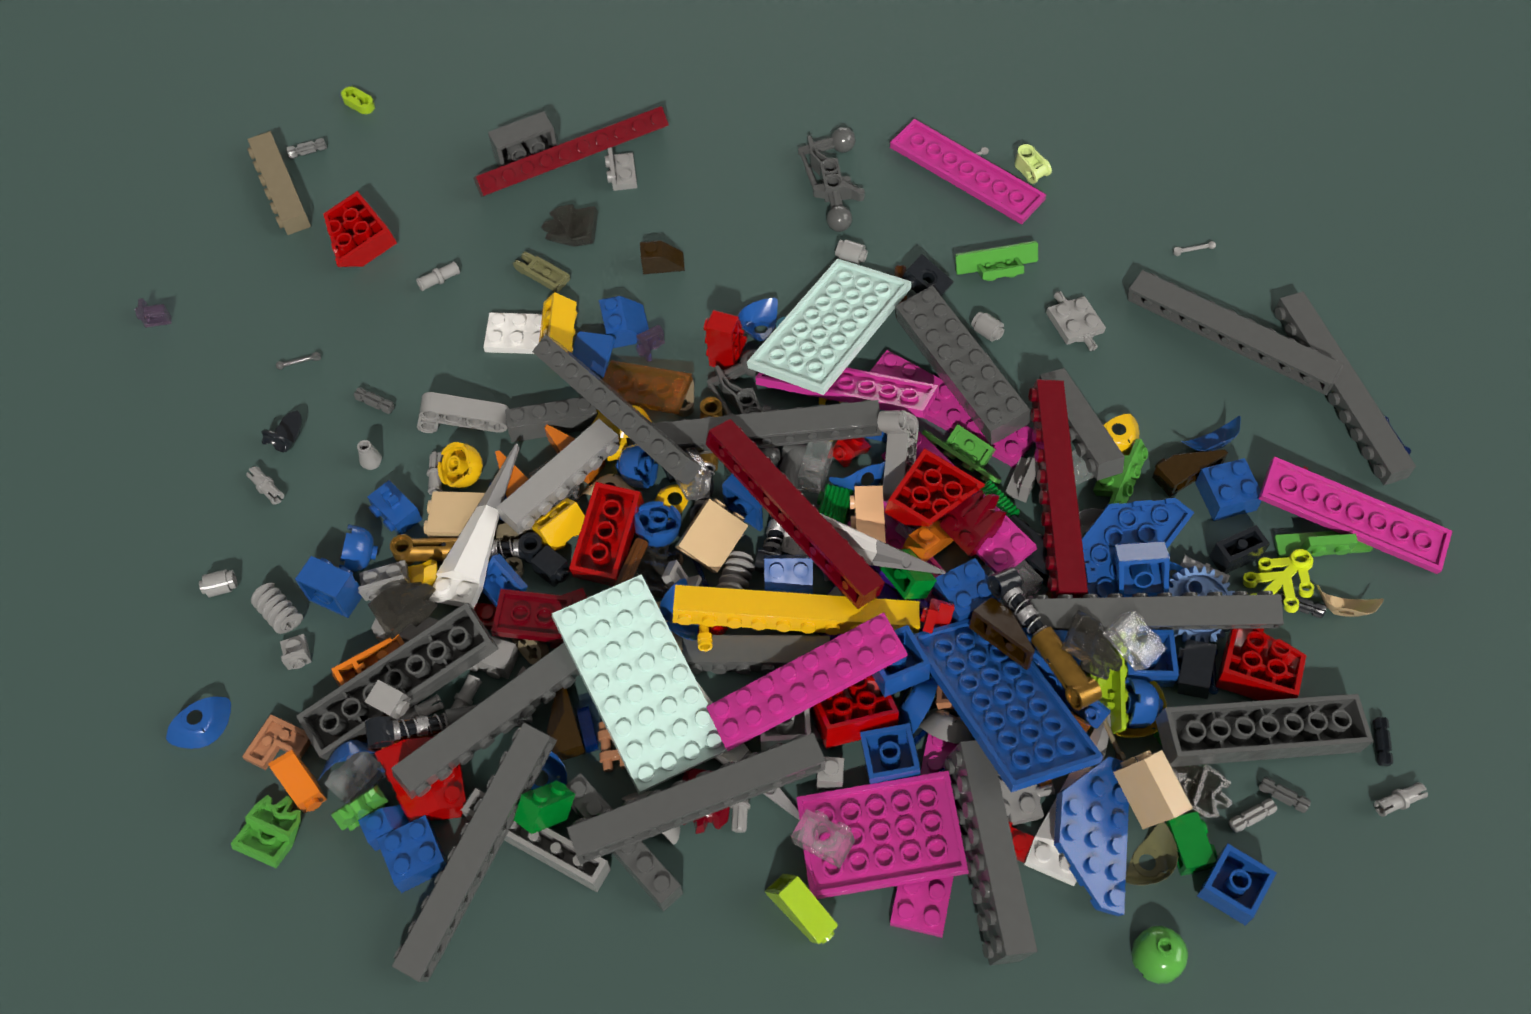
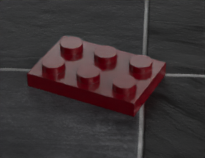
(528, 615)

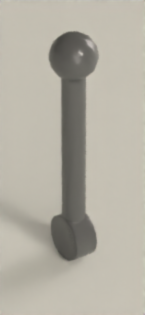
(315, 356)

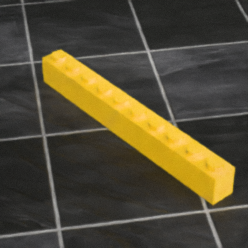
(785, 610)

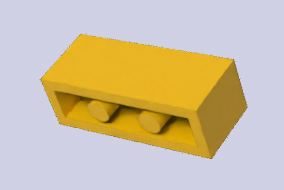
(559, 320)

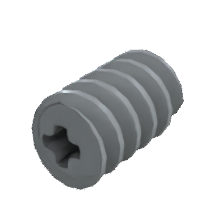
(737, 571)
(276, 608)

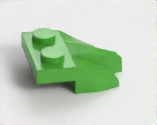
(359, 807)
(268, 831)

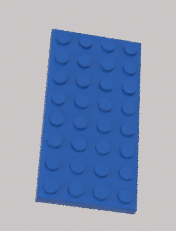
(1007, 708)

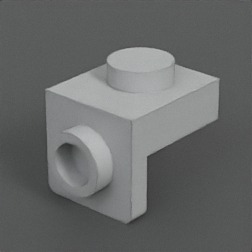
(675, 573)

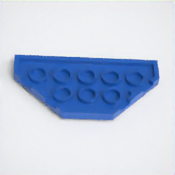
(1128, 524)
(1094, 834)

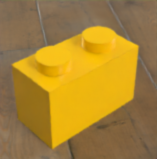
(560, 524)

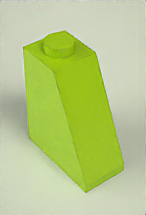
(802, 908)

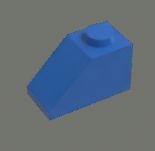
(381, 823)

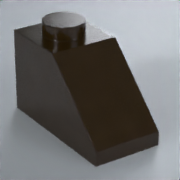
(660, 258)

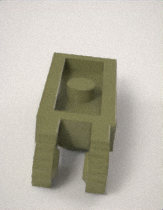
(542, 272)

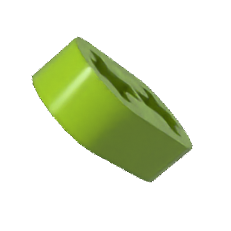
(360, 97)

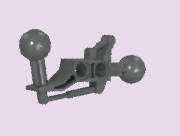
(832, 186)
(737, 396)

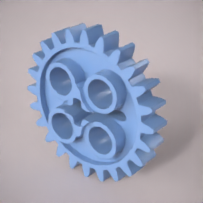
(1202, 584)

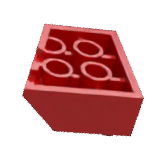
(356, 232)
(930, 491)
(1260, 666)
(852, 712)
(440, 802)

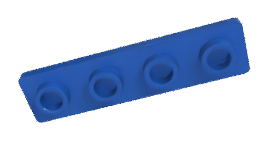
(501, 576)
(1093, 713)

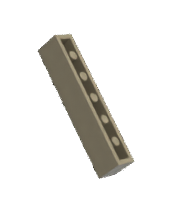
(278, 183)

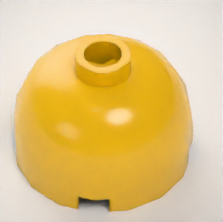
(460, 465)

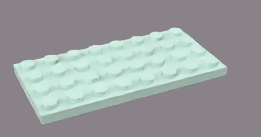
(829, 326)
(639, 683)

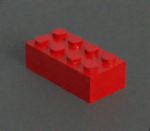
(606, 534)

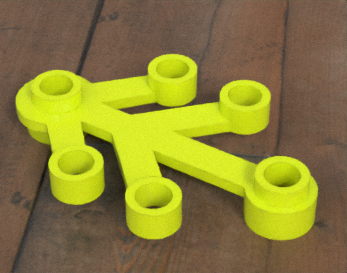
(1298, 561)

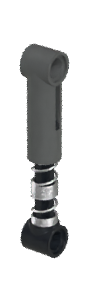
(790, 465)
(383, 731)

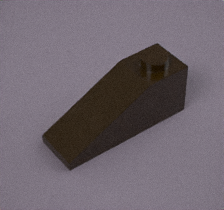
(1183, 469)
(1002, 630)
(564, 728)

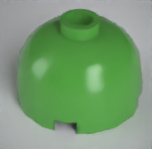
(1159, 954)

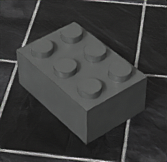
(522, 139)

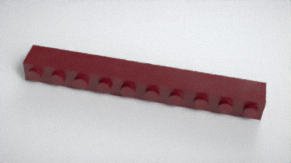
(570, 151)
(1058, 490)
(795, 514)

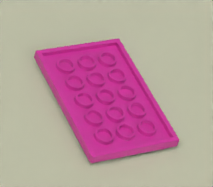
(900, 830)

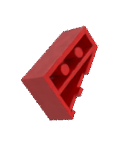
(724, 339)

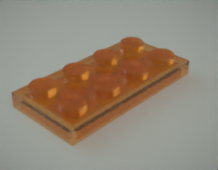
(649, 386)

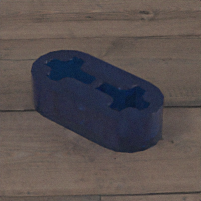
(587, 729)

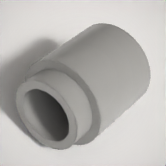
(851, 251)
(988, 326)
(218, 583)

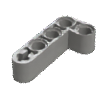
(460, 412)
(900, 448)

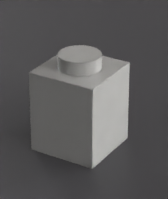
(388, 700)
(832, 776)

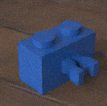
(394, 508)

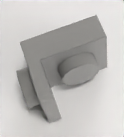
(295, 652)

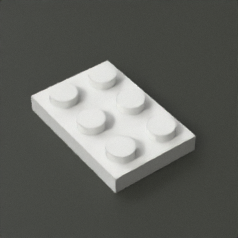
(512, 333)

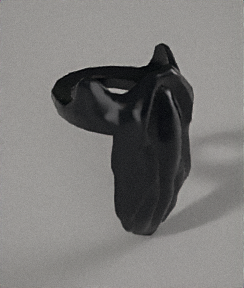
(285, 434)

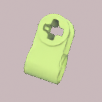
(1031, 163)

